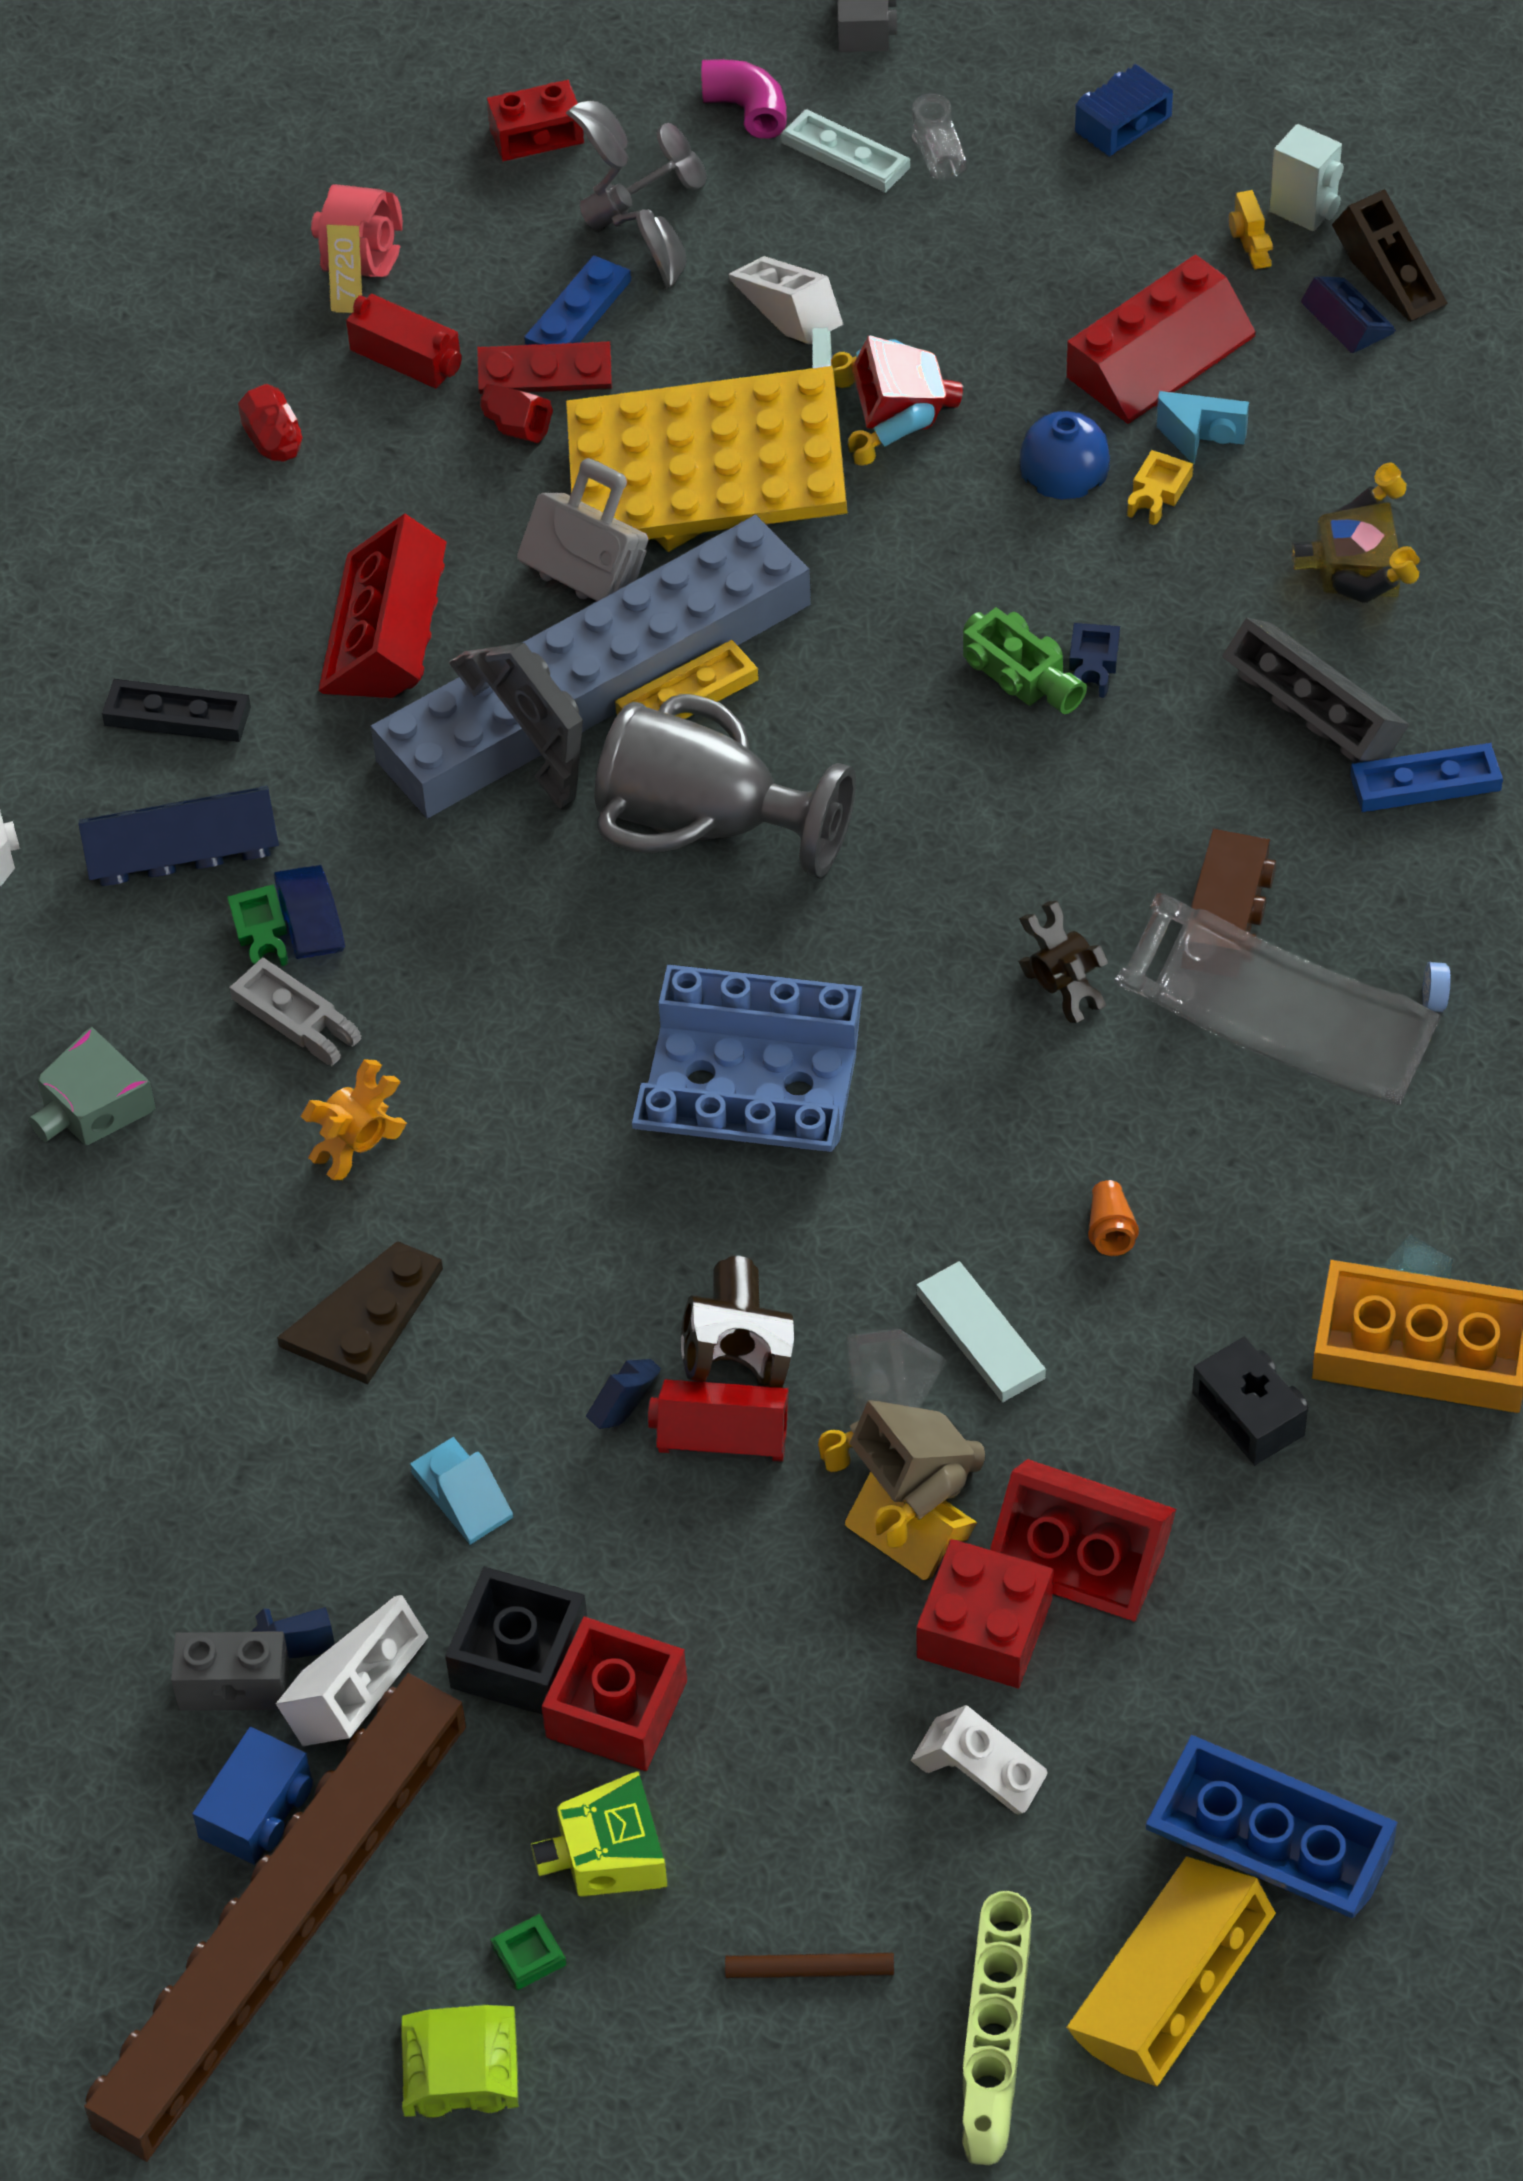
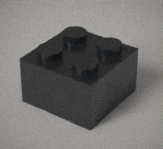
(513, 1639)

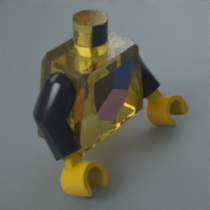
(1359, 544)

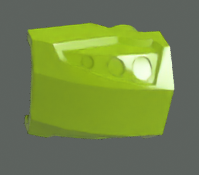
(459, 2060)

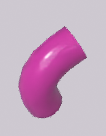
(752, 89)

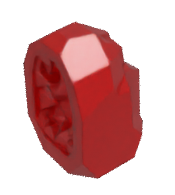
(517, 412)
(270, 423)

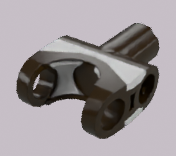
(736, 1327)

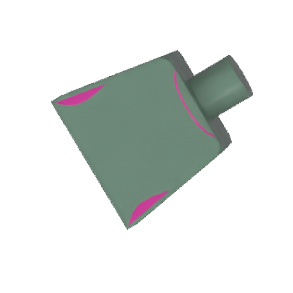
(90, 1092)

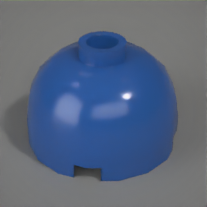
(1064, 455)

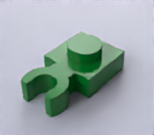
(259, 922)

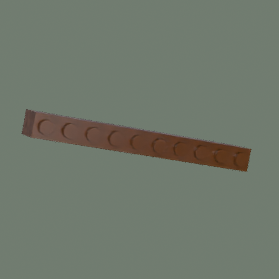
(274, 1917)

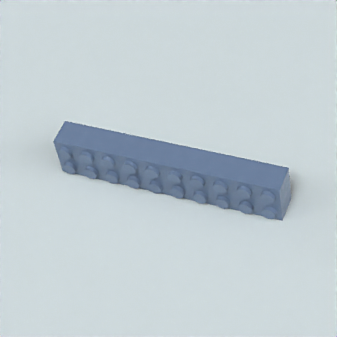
(710, 595)

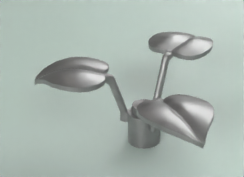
(611, 201)

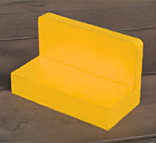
(926, 1537)

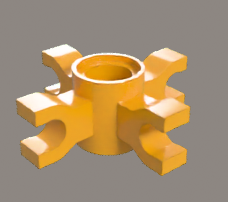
(353, 1119)

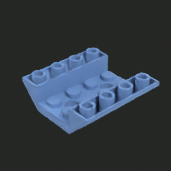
(755, 1042)

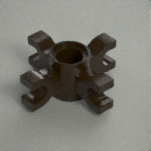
(1063, 961)

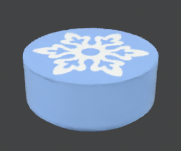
(1436, 986)

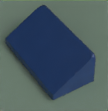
(1346, 313)

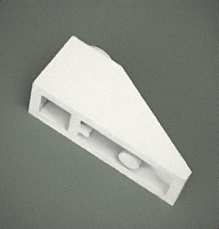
(789, 297)
(352, 1676)

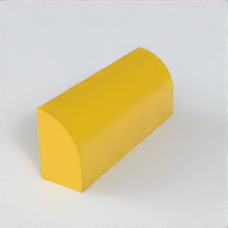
(1172, 1969)

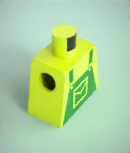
(606, 1841)

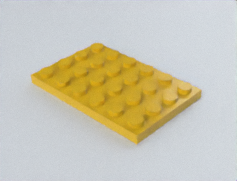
(715, 452)

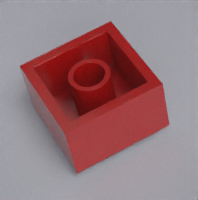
(984, 1613)
(614, 1693)

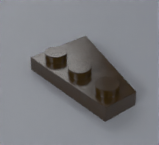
(366, 1314)

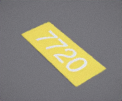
(344, 266)

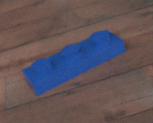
(580, 303)
(1426, 777)

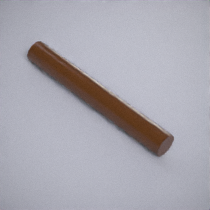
(809, 1965)

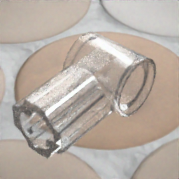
(936, 137)

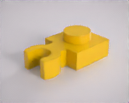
(1248, 224)
(1159, 482)

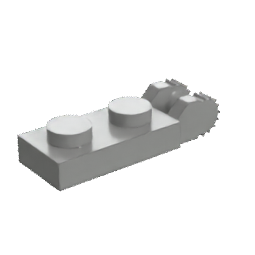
(293, 1010)

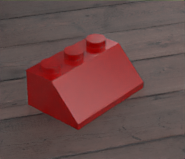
(1091, 1534)

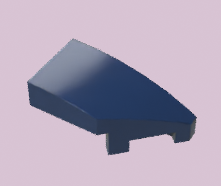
(623, 1393)
(304, 1633)

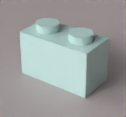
(1306, 177)

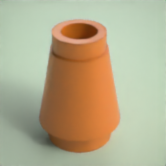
(1111, 1220)

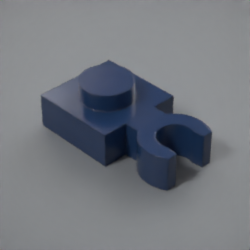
(1094, 653)

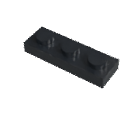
(176, 710)

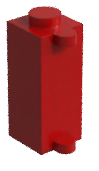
(403, 340)
(720, 1418)

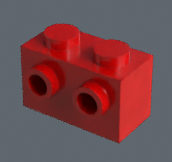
(534, 120)

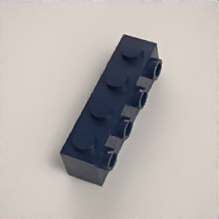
(177, 834)

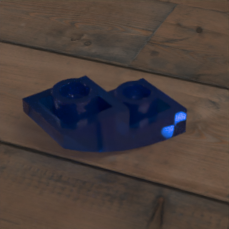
(310, 911)

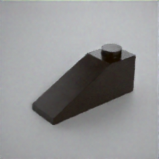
(1388, 256)

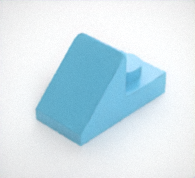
(1193, 417)
(462, 1489)

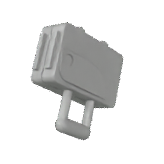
(581, 543)

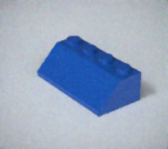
(1274, 1827)

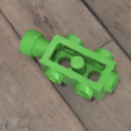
(1020, 660)

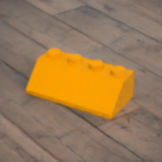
(1421, 1336)

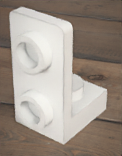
(983, 1754)

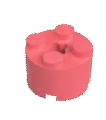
(377, 216)

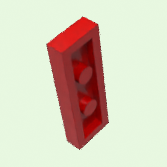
(546, 367)

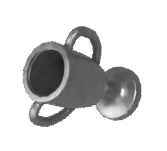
(708, 785)

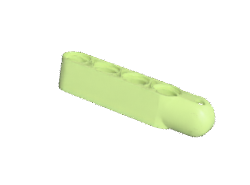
(989, 2109)

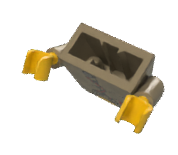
(912, 1456)

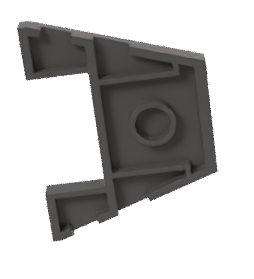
(537, 705)

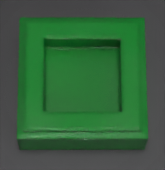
(528, 1952)

